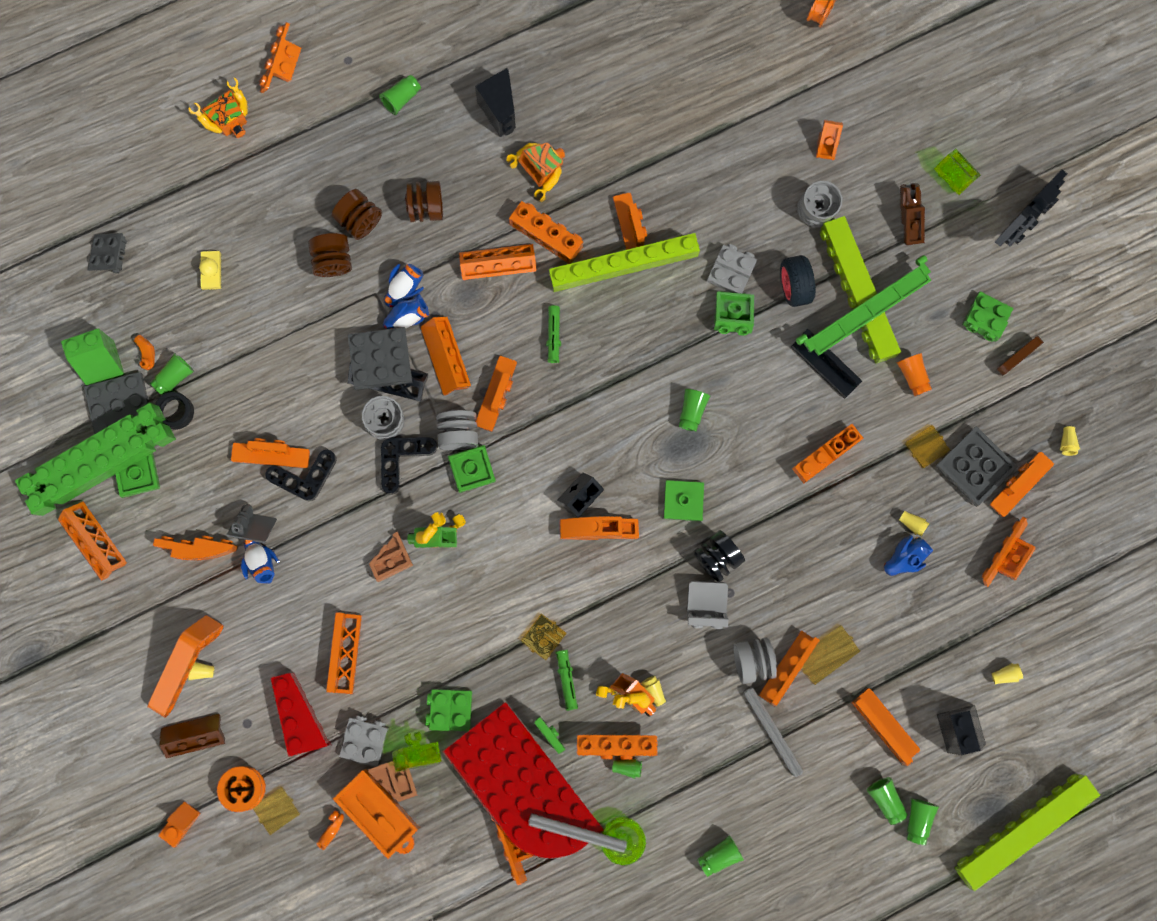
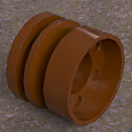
(424, 201)
(356, 214)
(330, 255)

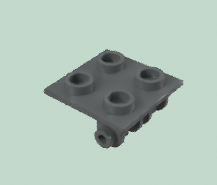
(107, 251)
(251, 526)

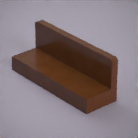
(191, 736)

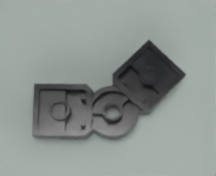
(1027, 218)

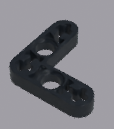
(399, 451)
(309, 482)

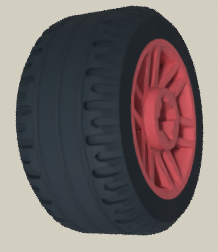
(797, 280)

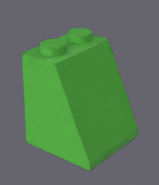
(93, 356)

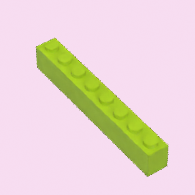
(624, 262)
(858, 286)
(1026, 831)

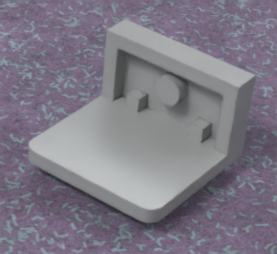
(707, 604)

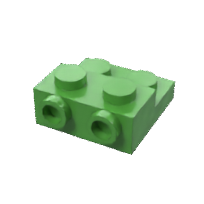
(734, 313)
(987, 317)
(449, 710)

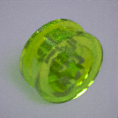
(636, 849)

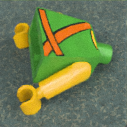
(436, 536)

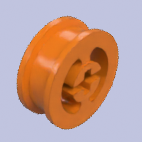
(820, 11)
(241, 781)

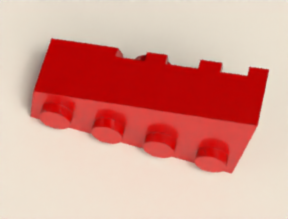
(297, 718)

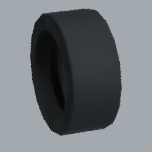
(189, 409)

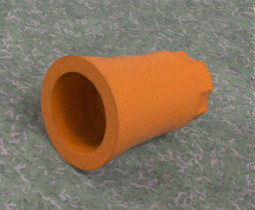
(915, 374)

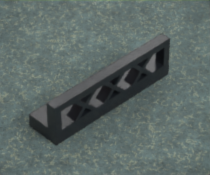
(829, 367)
(418, 380)

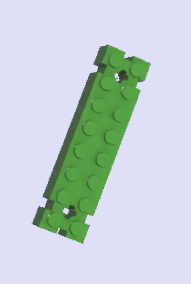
(95, 459)

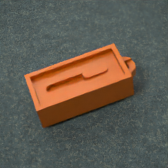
(377, 814)

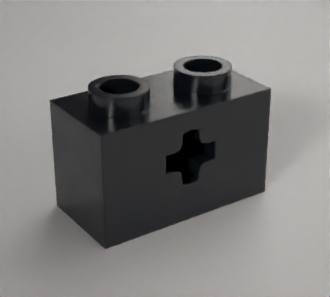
(580, 494)

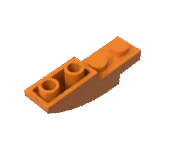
(827, 453)
(599, 528)
(200, 550)

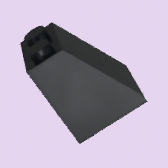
(497, 102)
(961, 731)

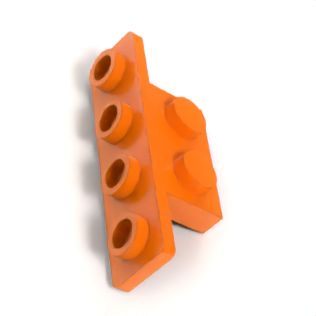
(282, 60)
(629, 221)
(496, 392)
(270, 454)
(1020, 485)
(1012, 556)
(617, 745)
(514, 857)

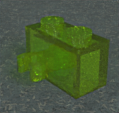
(957, 171)
(416, 755)

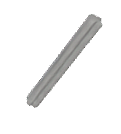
(773, 732)
(577, 833)

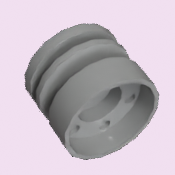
(822, 194)
(376, 409)
(457, 427)
(759, 659)

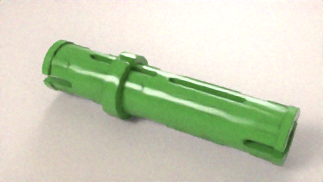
(553, 334)
(566, 679)

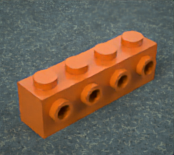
(546, 232)

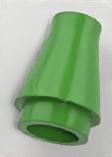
(630, 767)

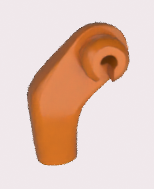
(147, 351)
(331, 831)

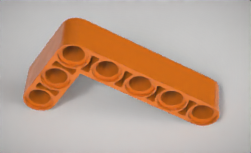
(181, 663)

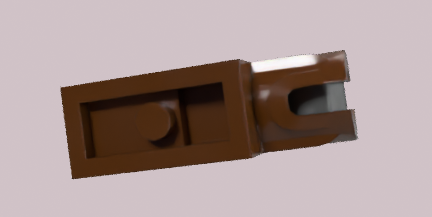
(912, 214)

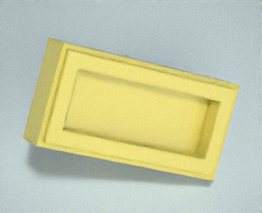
(210, 270)

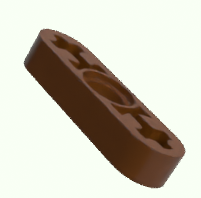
(1020, 355)

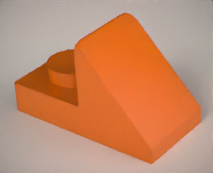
(829, 140)
(179, 824)

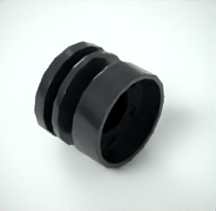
(722, 553)

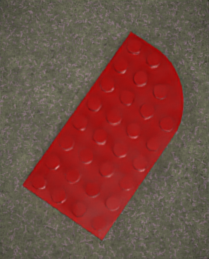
(517, 780)

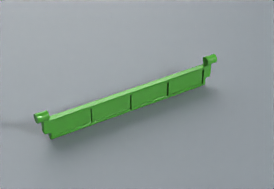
(868, 310)

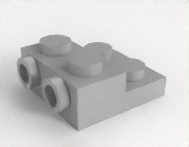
(732, 269)
(364, 741)

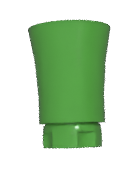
(400, 94)
(171, 374)
(693, 409)
(888, 800)
(920, 820)
(720, 857)

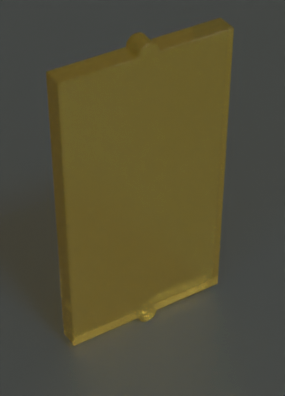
(830, 654)

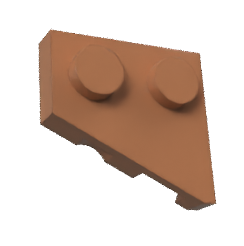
(391, 559)
(397, 784)

